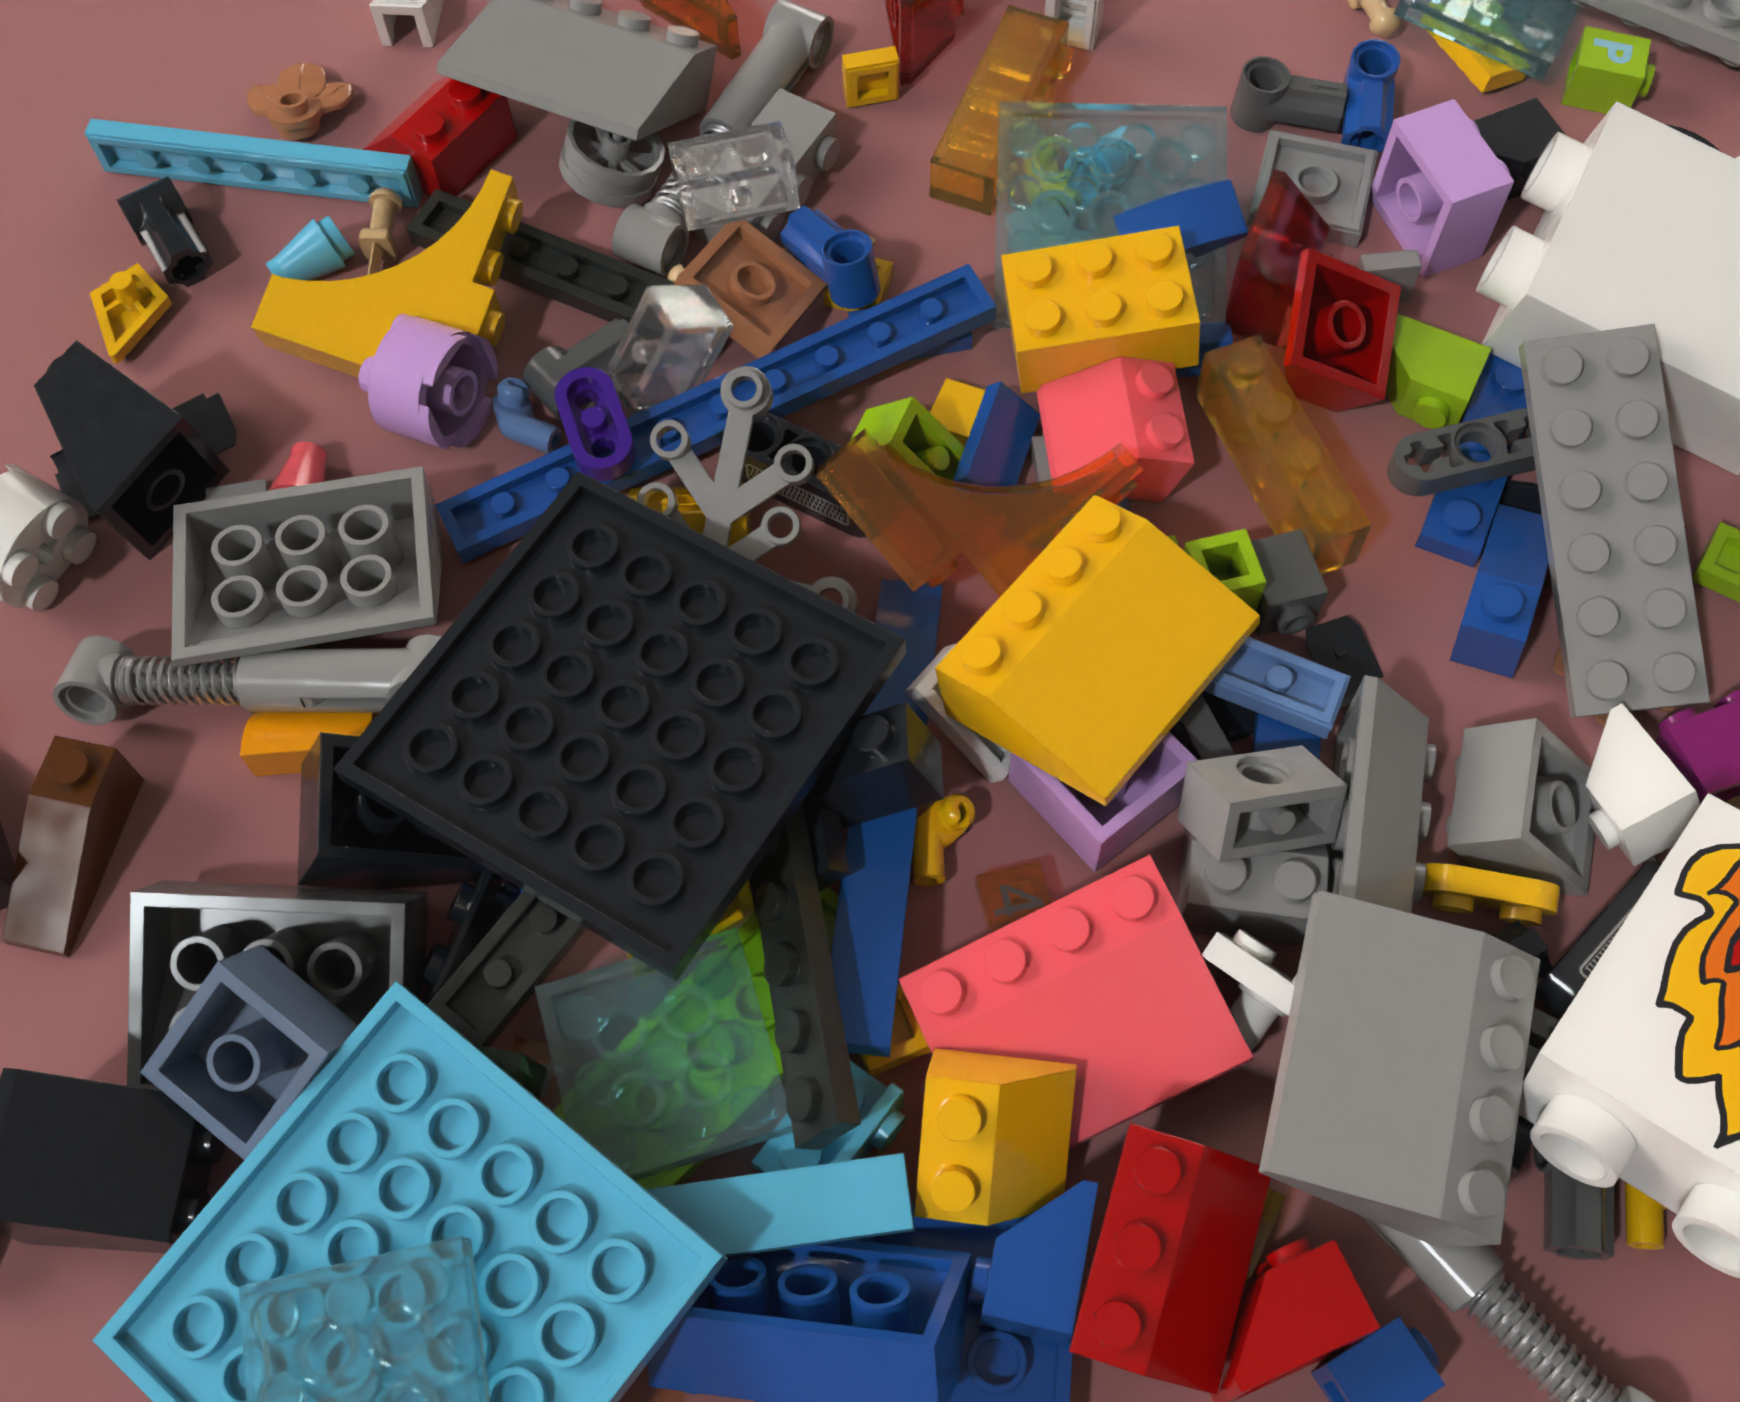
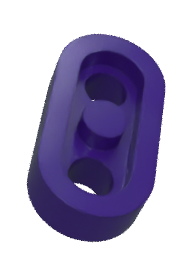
(596, 427)

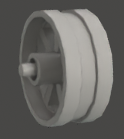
(607, 165)

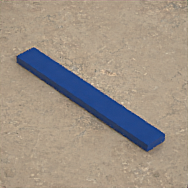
(881, 851)

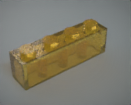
(1016, 67)
(1280, 452)

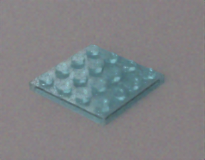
(1083, 163)

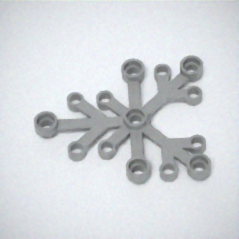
(725, 499)

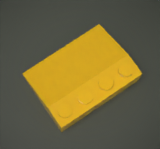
(1095, 650)

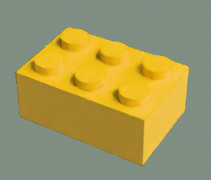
(1100, 303)

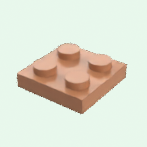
(754, 284)

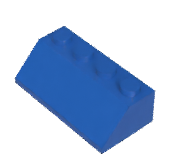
(824, 1326)

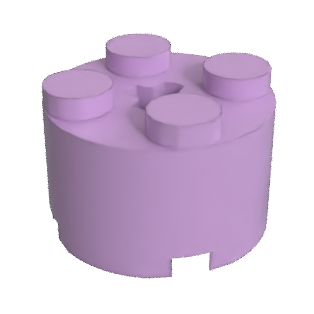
(430, 382)

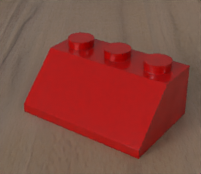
(1171, 1260)

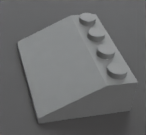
(585, 63)
(304, 565)
(1403, 1071)

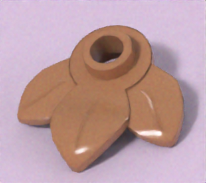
(298, 100)

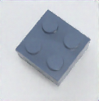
(247, 1047)

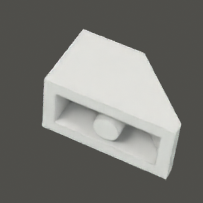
(1636, 791)

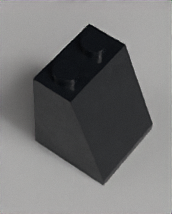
(125, 447)
(98, 1164)

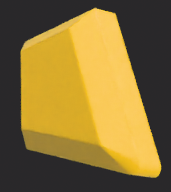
(128, 309)

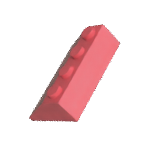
(1094, 985)

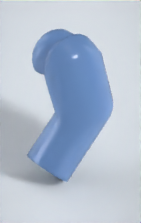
(517, 420)

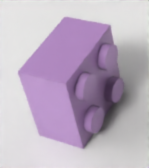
(1440, 187)
(1099, 830)

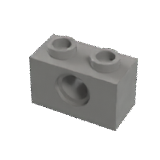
(1261, 803)

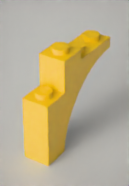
(446, 283)

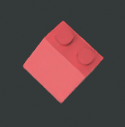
(1115, 404)

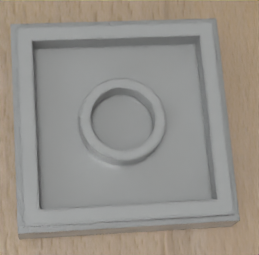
(1329, 175)

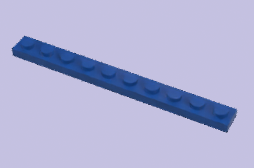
(798, 375)

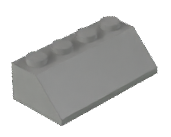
(1384, 762)

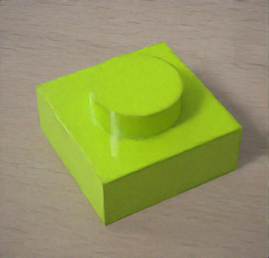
(1720, 562)

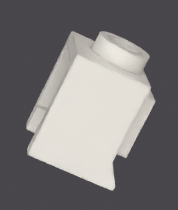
(424, 11)

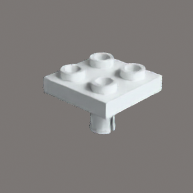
(1264, 988)

